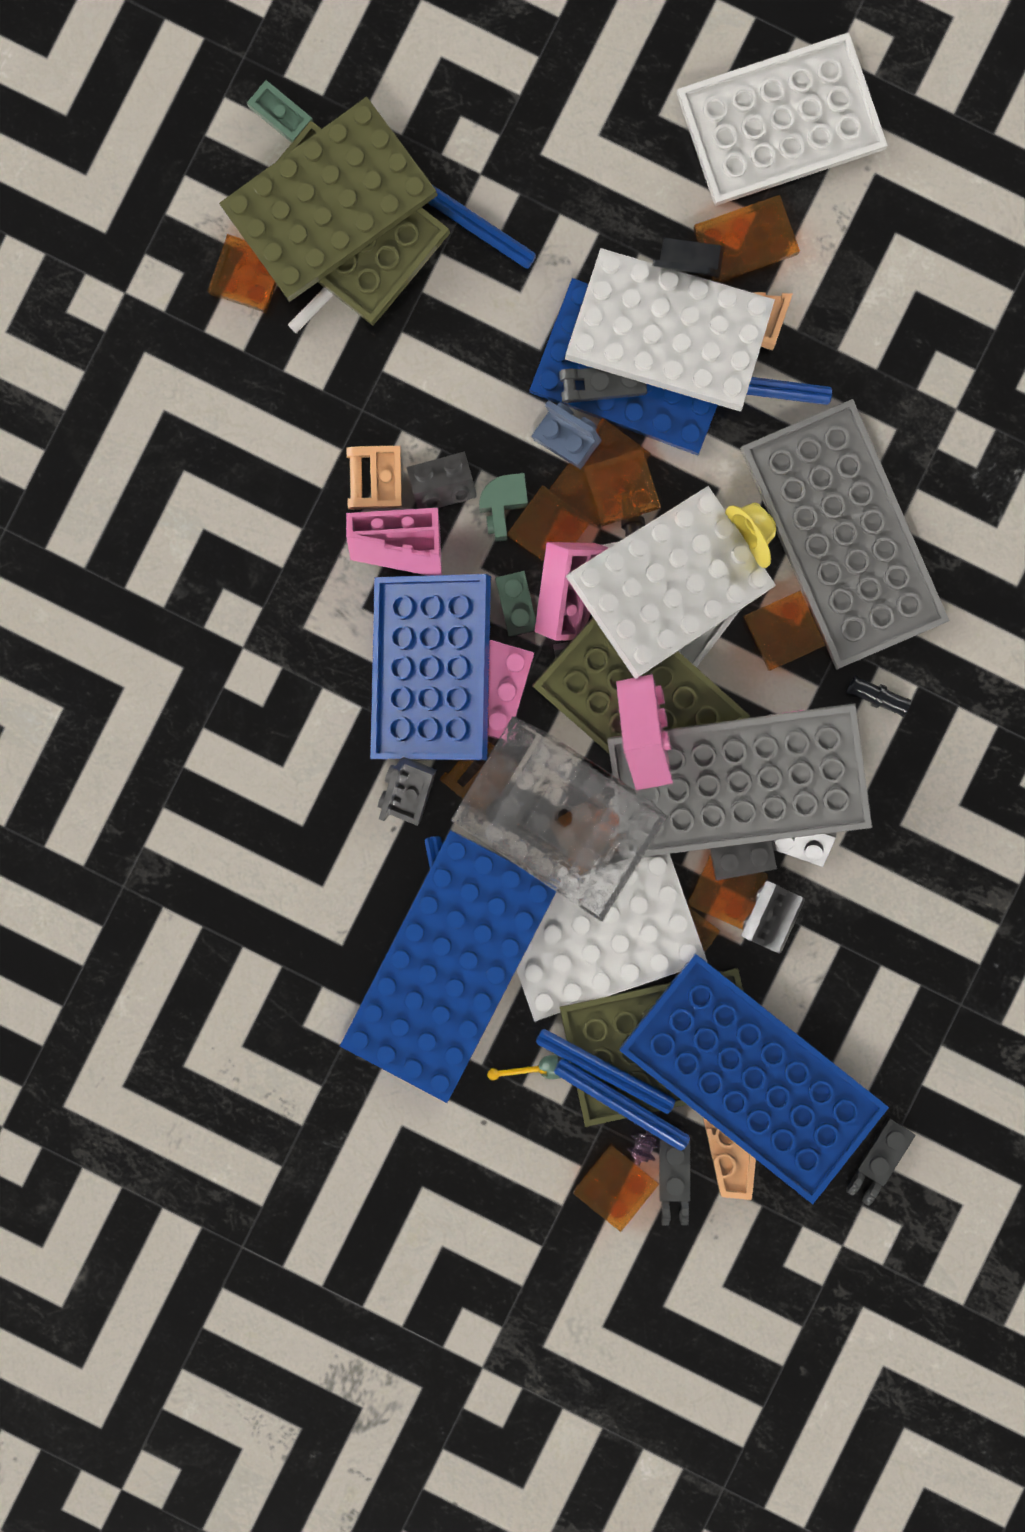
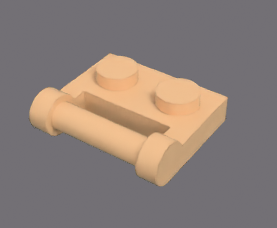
(385, 477)

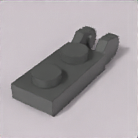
(881, 1159)
(674, 1180)

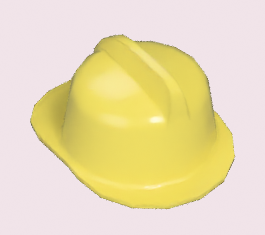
(756, 528)

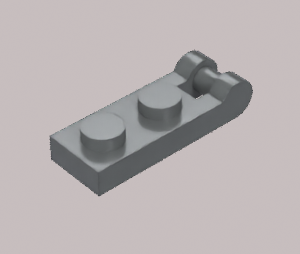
(598, 385)

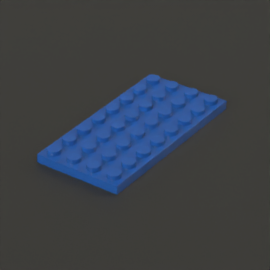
(448, 966)
(753, 1078)

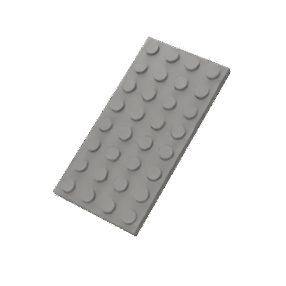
(844, 534)
(758, 780)

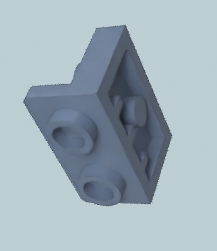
(567, 435)

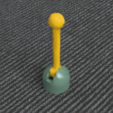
(545, 1068)

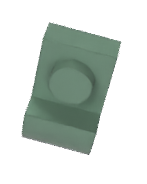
(502, 494)

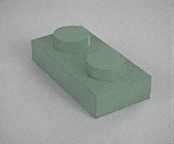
(278, 111)
(516, 603)

